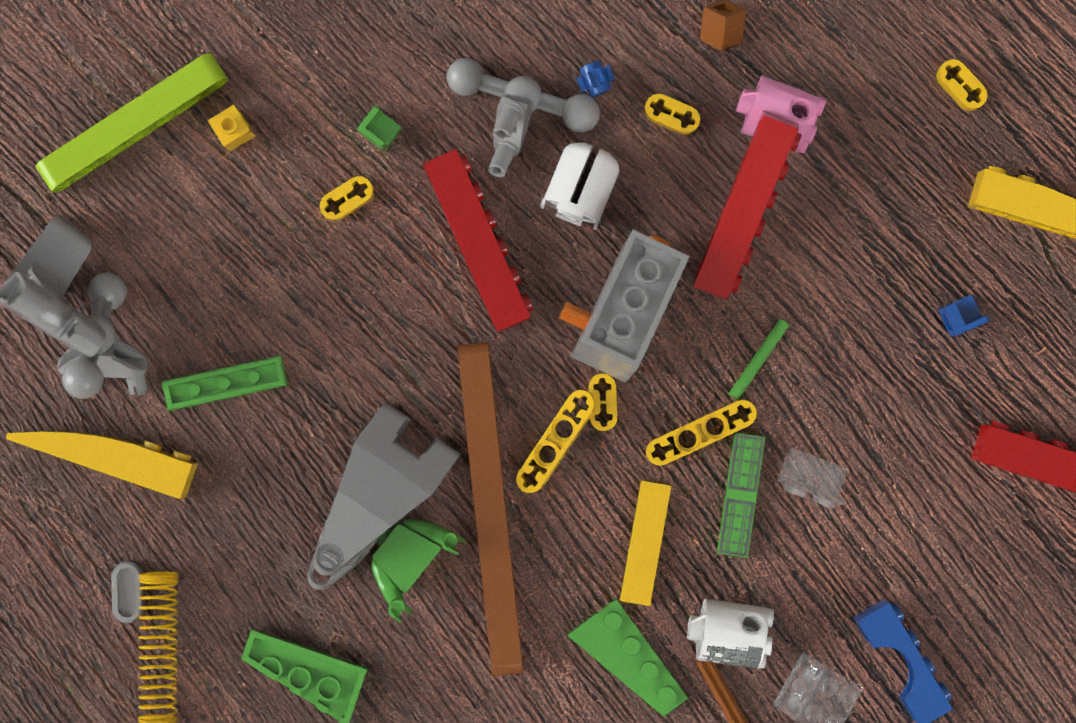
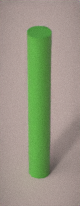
(758, 359)

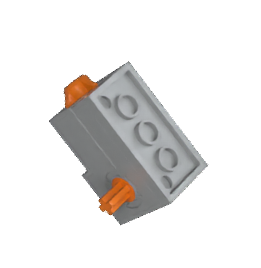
(628, 306)

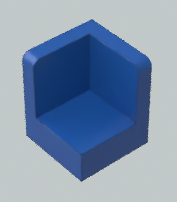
(961, 316)

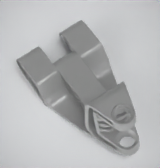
(39, 284)
(375, 492)

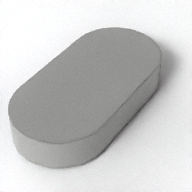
(126, 592)

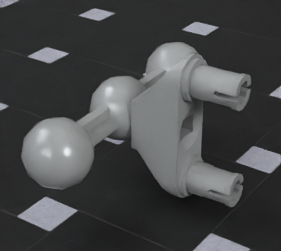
(514, 109)
(84, 374)

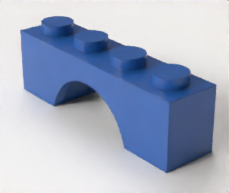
(922, 694)

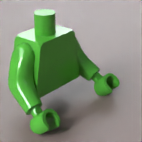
(405, 556)

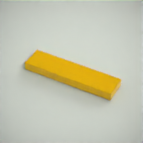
(645, 543)

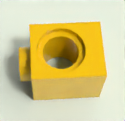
(231, 128)

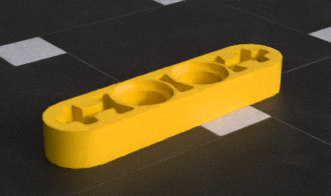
(699, 429)
(553, 439)

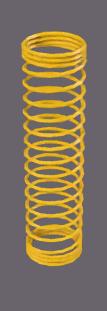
(170, 580)

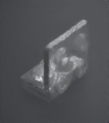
(812, 475)
(817, 693)

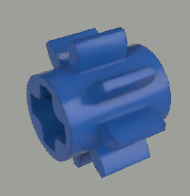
(595, 78)

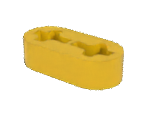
(967, 80)
(675, 107)
(344, 191)
(610, 401)

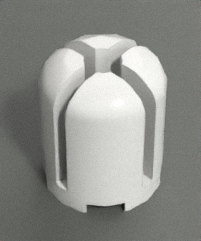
(596, 189)

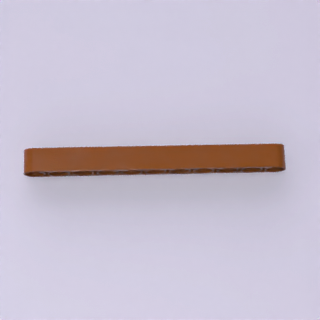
(490, 509)

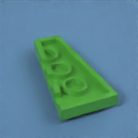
(624, 651)
(309, 673)

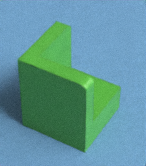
(379, 129)

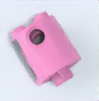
(783, 101)

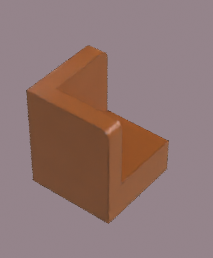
(723, 25)

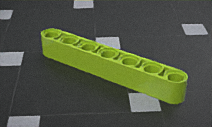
(131, 122)

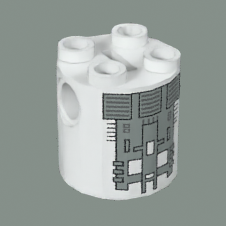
(732, 633)

